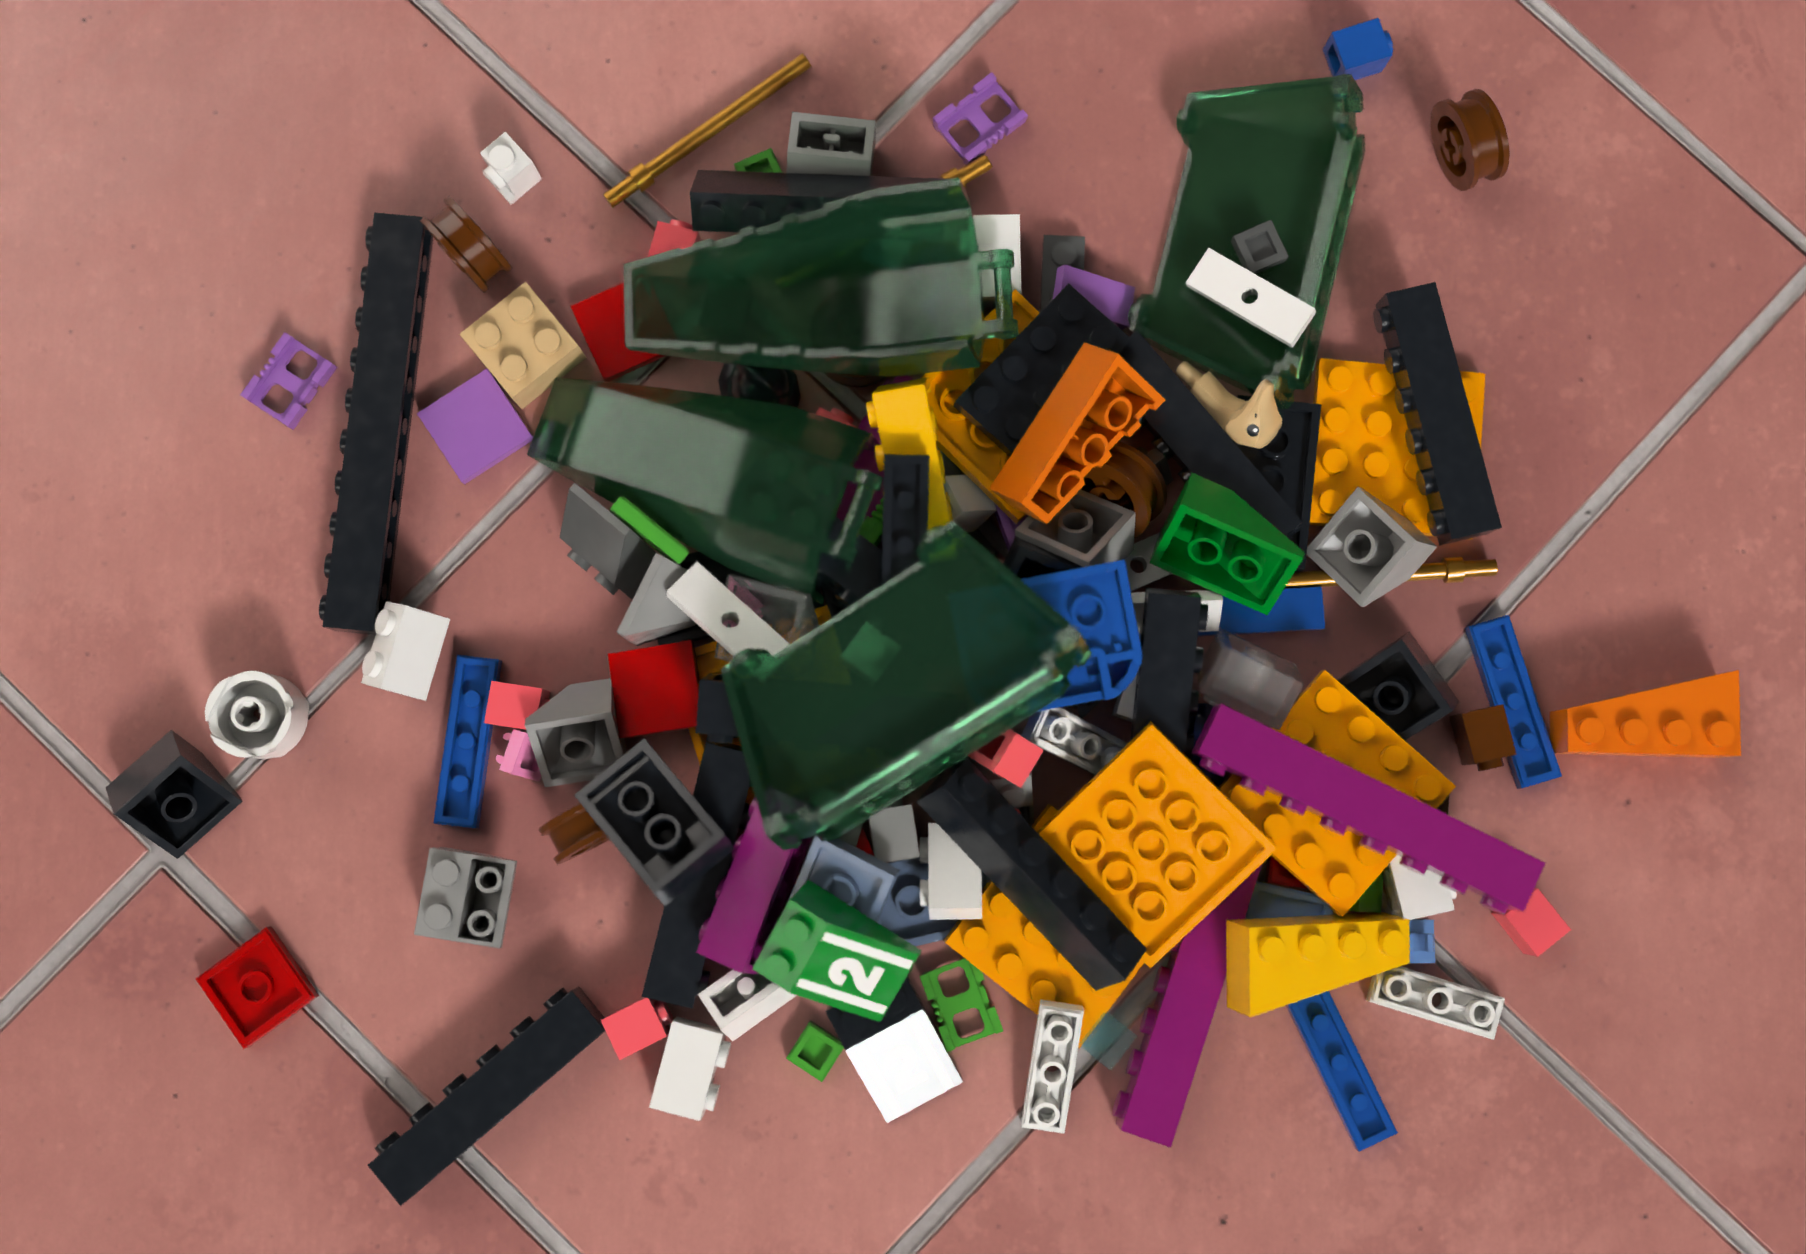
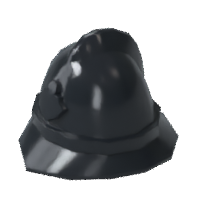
(760, 384)

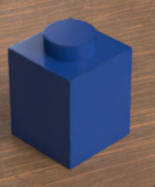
(1359, 50)

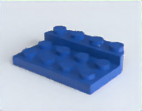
(1102, 609)

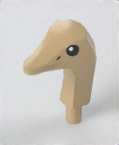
(1245, 422)

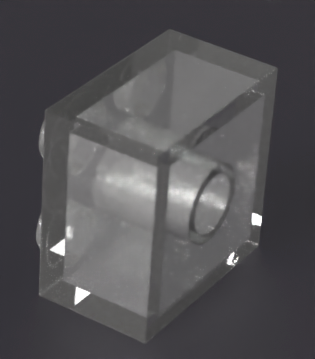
(1249, 679)

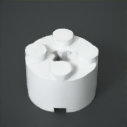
(233, 720)

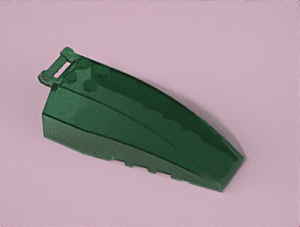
(847, 289)
(715, 471)

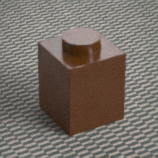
(1483, 737)

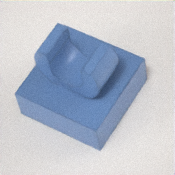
(1422, 941)

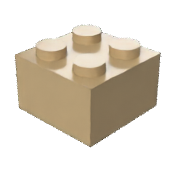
(523, 345)

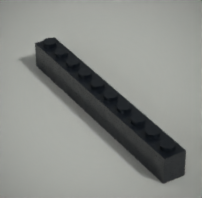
(378, 423)

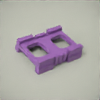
(970, 110)
(278, 374)

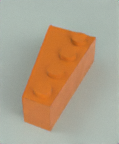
(1074, 431)
(1667, 721)

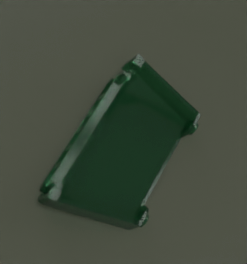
(1253, 159)
(896, 688)

